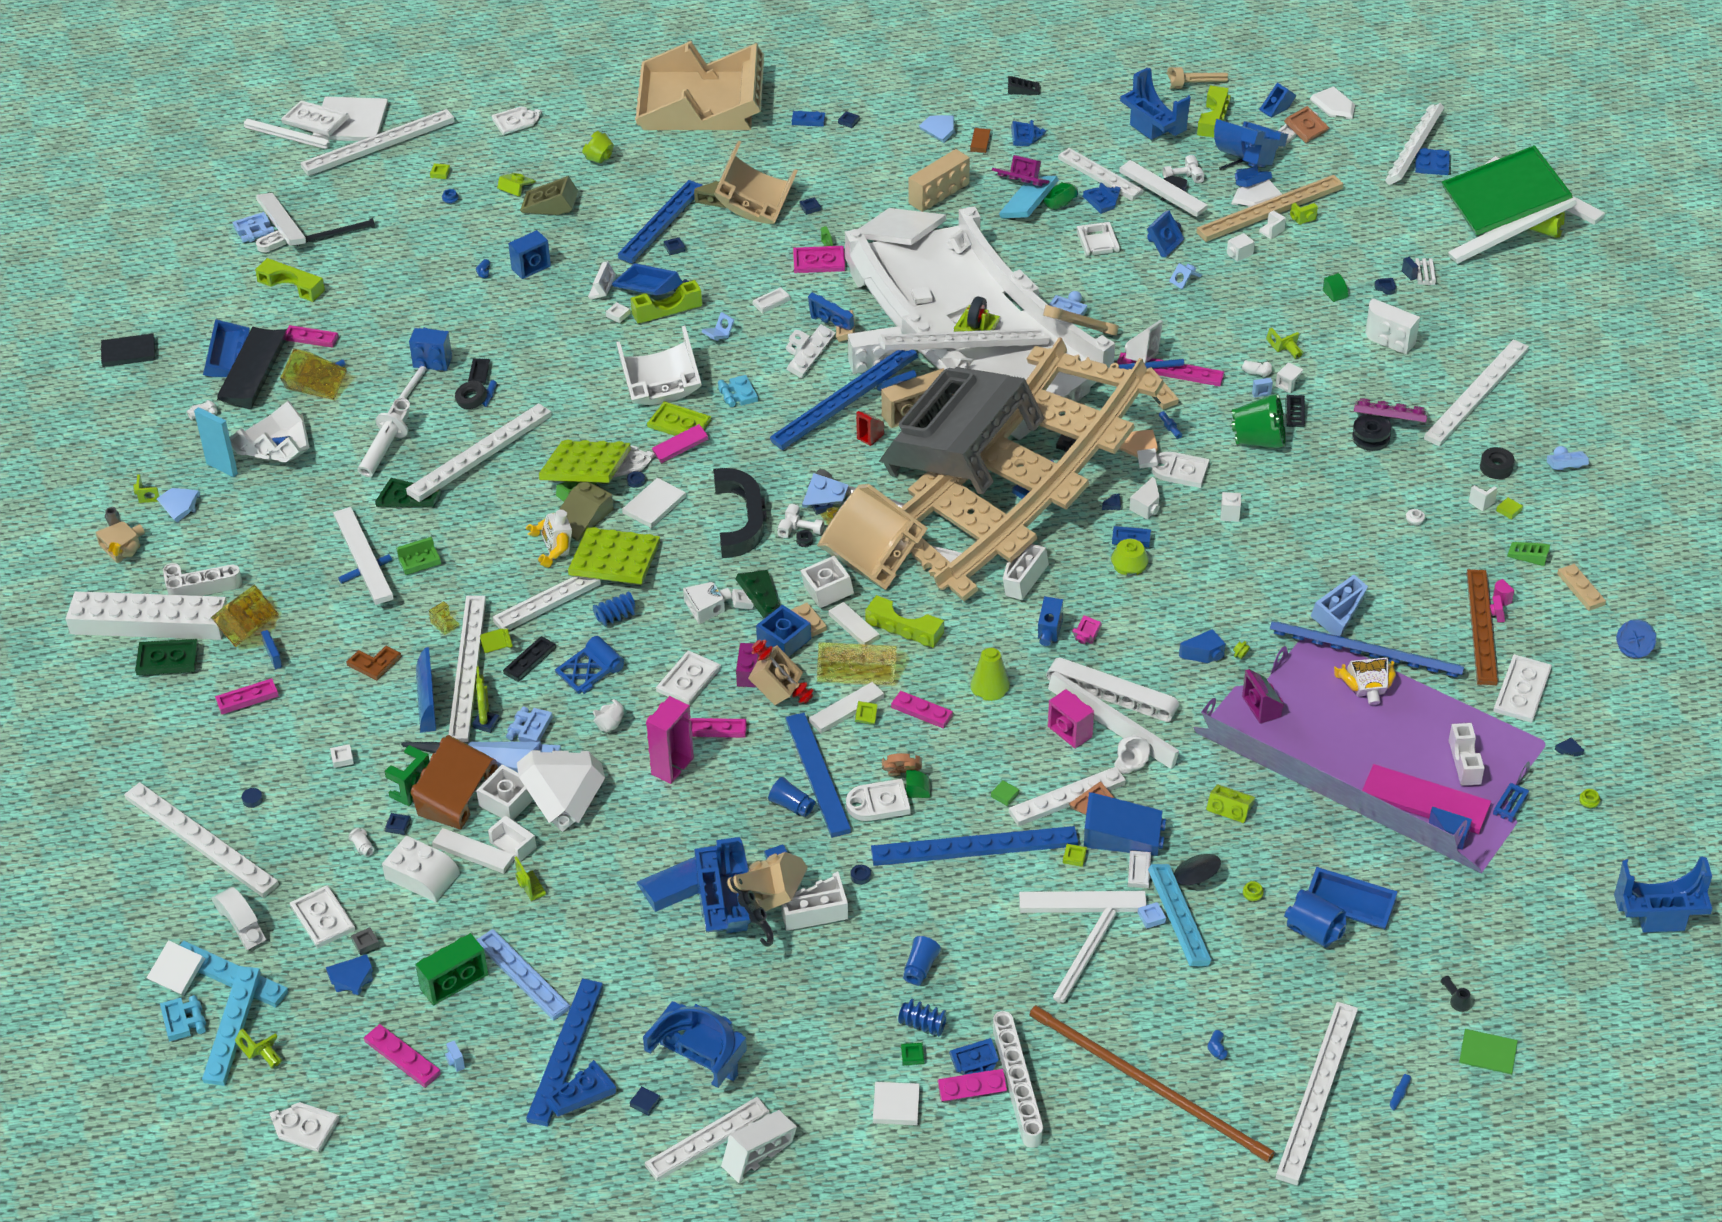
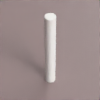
(413, 382)

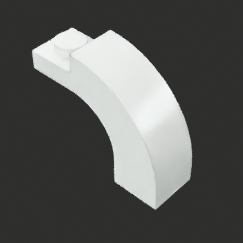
(238, 912)

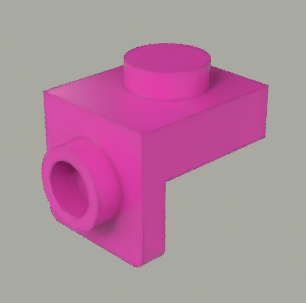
(1087, 630)

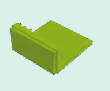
(513, 183)
(528, 882)

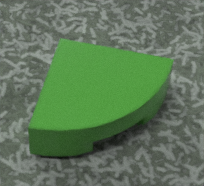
(826, 236)

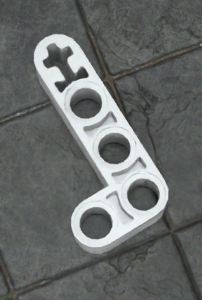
(201, 582)

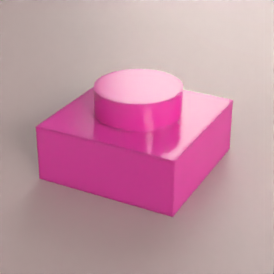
(1497, 608)

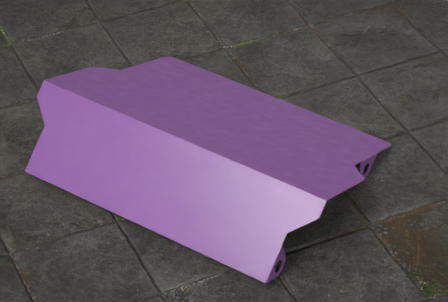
(1335, 737)

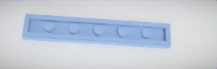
(523, 975)

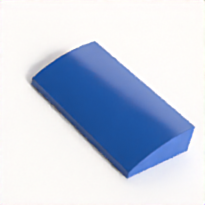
(648, 280)
(224, 348)
(425, 692)
(670, 885)
(1359, 899)

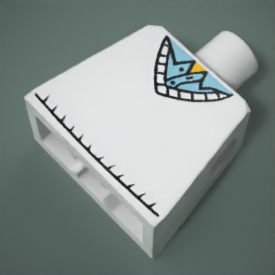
(705, 600)

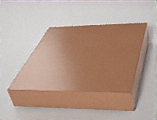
(1306, 124)

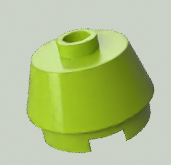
(598, 148)
(1129, 557)

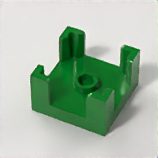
(408, 777)

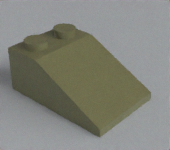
(551, 198)
(586, 507)

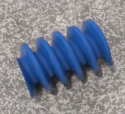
(614, 608)
(922, 1018)

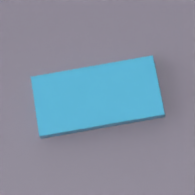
(1027, 198)
(216, 442)

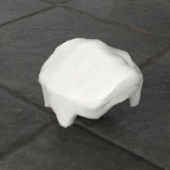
(609, 716)
(1132, 754)

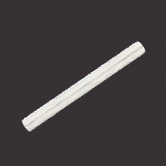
(287, 134)
(1084, 955)

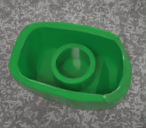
(1060, 195)

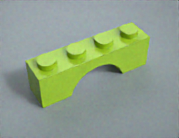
(1218, 102)
(273, 273)
(685, 297)
(924, 630)

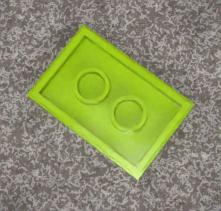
(676, 419)

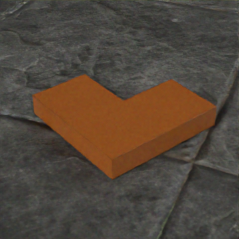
(374, 666)

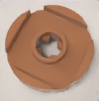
(900, 763)

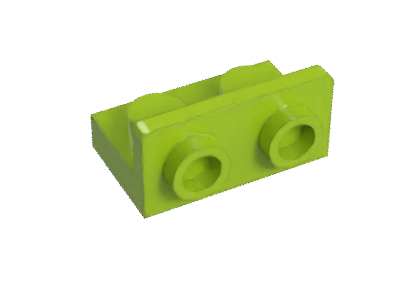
(1230, 803)

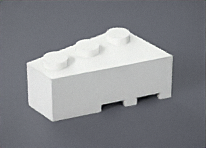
(1024, 571)
(816, 905)
(756, 1142)

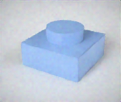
(1262, 387)
(1151, 915)
(454, 1056)

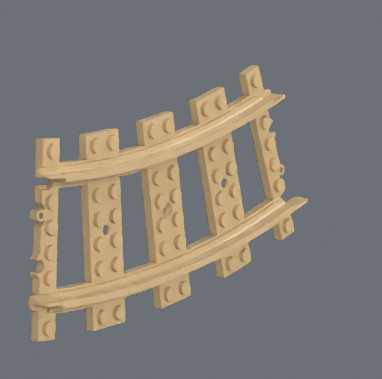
(1044, 479)

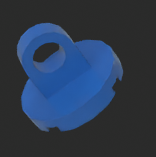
(1636, 638)

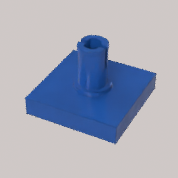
(1165, 234)

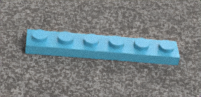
(1179, 915)
(225, 972)
(230, 1025)

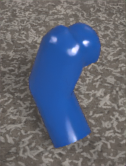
(482, 270)

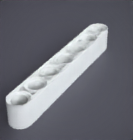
(1117, 690)
(1015, 1067)

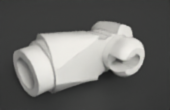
(1257, 368)
(208, 406)
(361, 842)

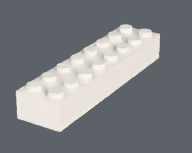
(144, 615)

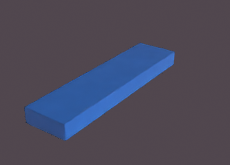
(897, 379)

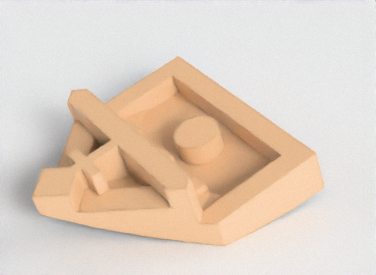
(1139, 441)

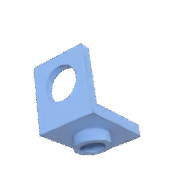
(1186, 270)
(720, 332)

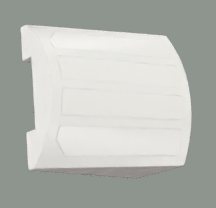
(661, 375)

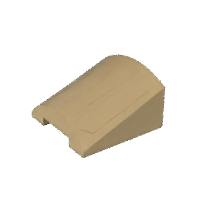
(751, 191)
(871, 535)

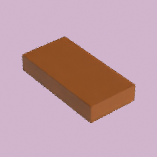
(980, 140)

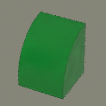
(1335, 287)
(917, 784)

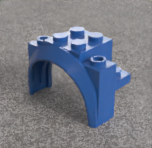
(1149, 112)
(717, 901)
(1666, 904)
(706, 1041)

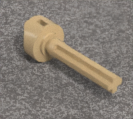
(1178, 77)

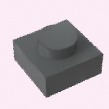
(365, 941)

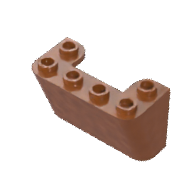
(450, 782)

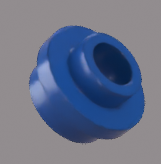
(450, 196)

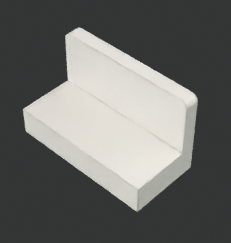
(602, 281)

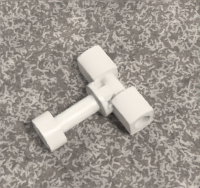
(1191, 168)
(793, 521)

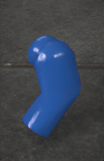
(1215, 1046)

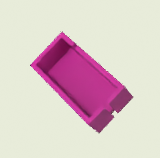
(670, 739)

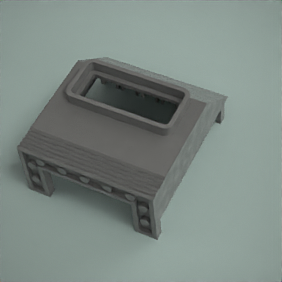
(950, 431)

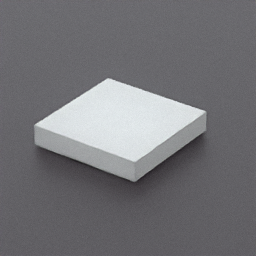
(176, 968)
(896, 1103)

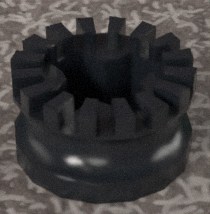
(804, 534)

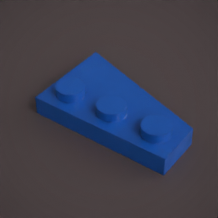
(830, 311)
(583, 1090)

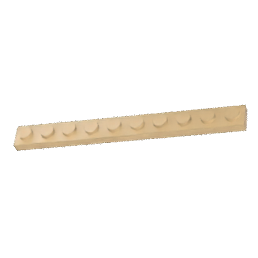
(1261, 211)

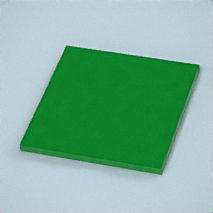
(1506, 190)

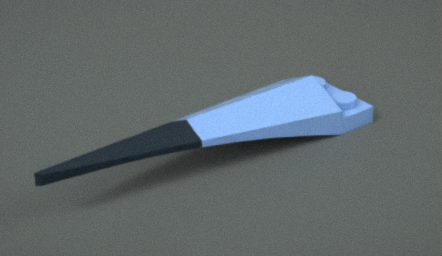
(504, 752)

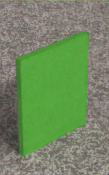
(1488, 1051)

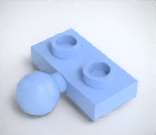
(1071, 304)
(1563, 459)

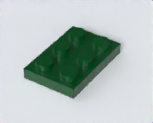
(166, 657)

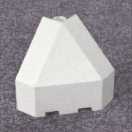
(258, 439)
(561, 783)

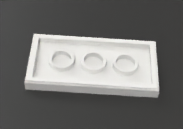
(315, 118)
(1522, 688)

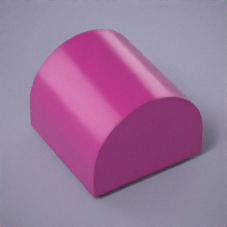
(1505, 591)

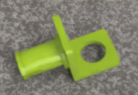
(1288, 343)
(262, 1048)

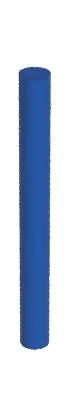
(1156, 364)

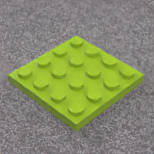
(585, 461)
(614, 555)

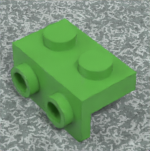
(418, 556)

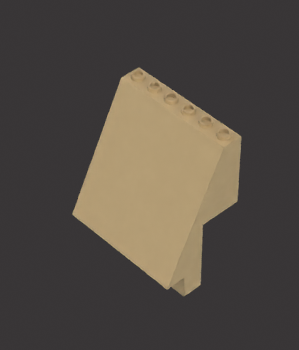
(688, 94)

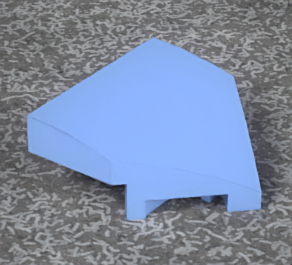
(939, 126)
(179, 502)

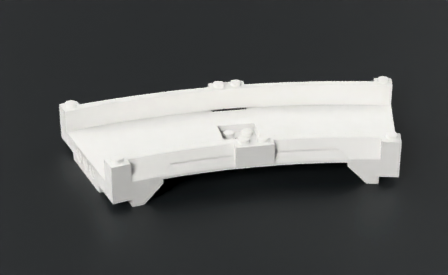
(954, 282)

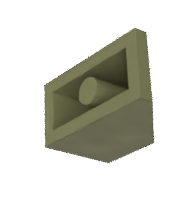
(705, 195)

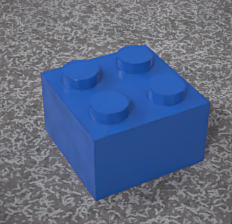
(529, 254)
(430, 349)
(785, 630)

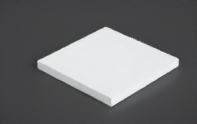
(364, 121)
(901, 226)

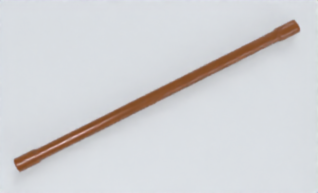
(1255, 1147)

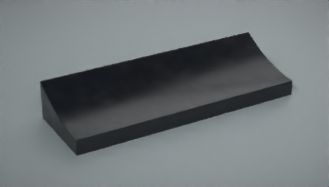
(252, 367)

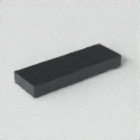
(529, 658)

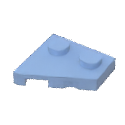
(824, 491)

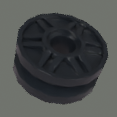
(1371, 432)

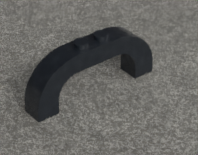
(747, 538)

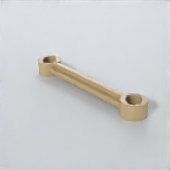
(1060, 314)

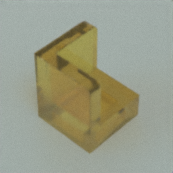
(441, 618)

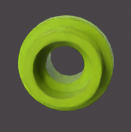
(1241, 649)
(1589, 798)
(1251, 887)

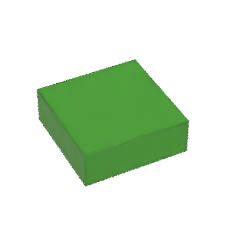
(1005, 793)

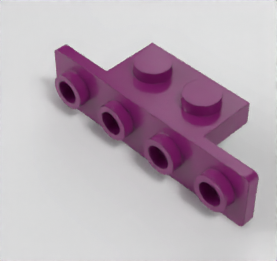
(1023, 168)

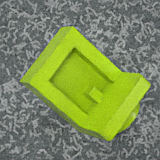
(1304, 214)

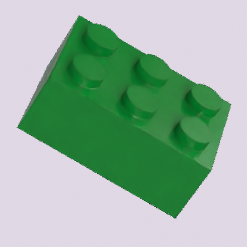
(451, 969)

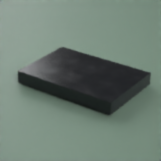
(127, 350)

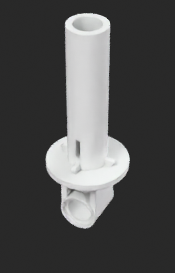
(390, 425)

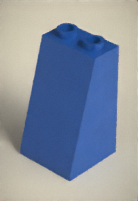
(1122, 826)

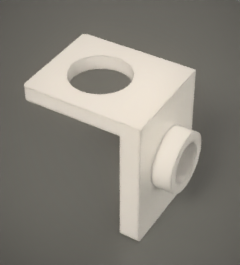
(949, 362)

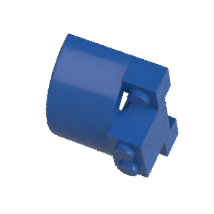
(1251, 141)

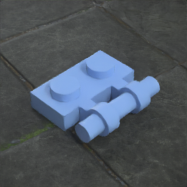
(251, 224)
(533, 729)

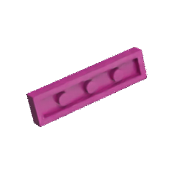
(402, 1055)

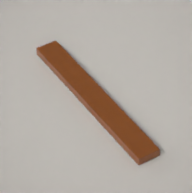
(1481, 627)

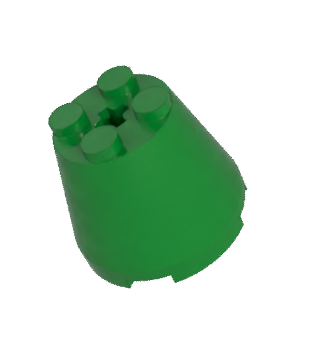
(1260, 423)

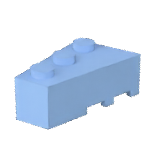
(1339, 605)

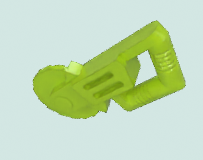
(482, 697)

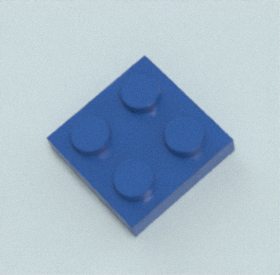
(1432, 161)

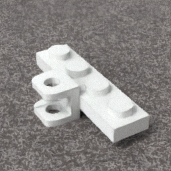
(807, 348)

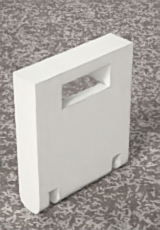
(1097, 243)

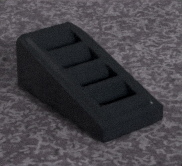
(1021, 86)
(1297, 400)

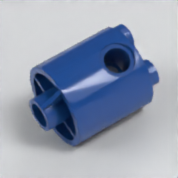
(1316, 918)

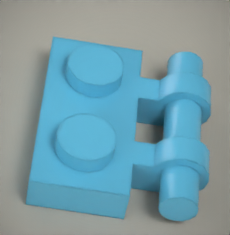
(742, 388)
(175, 1018)

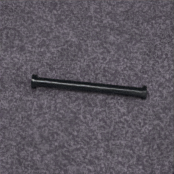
(370, 223)

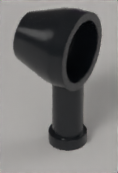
(1457, 1002)

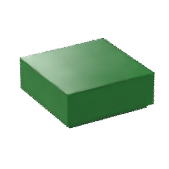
(912, 1054)

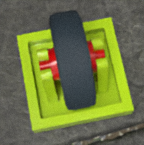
(977, 317)

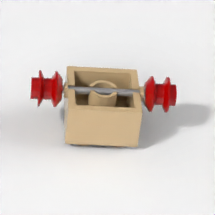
(777, 675)

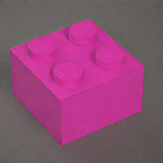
(1070, 718)

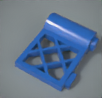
(601, 655)

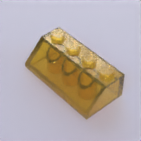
(856, 663)

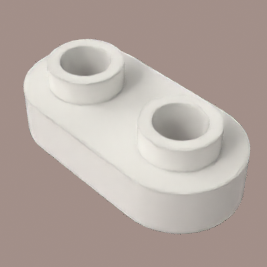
(270, 242)

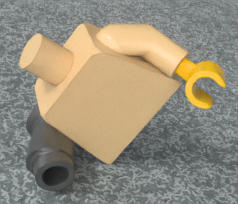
(119, 539)

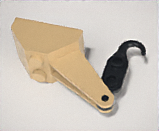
(768, 886)

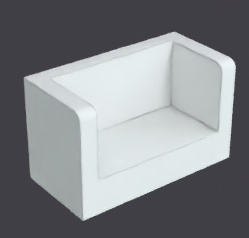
(512, 838)

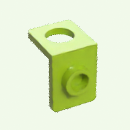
(140, 491)
(495, 640)

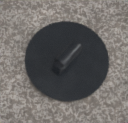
(1197, 869)

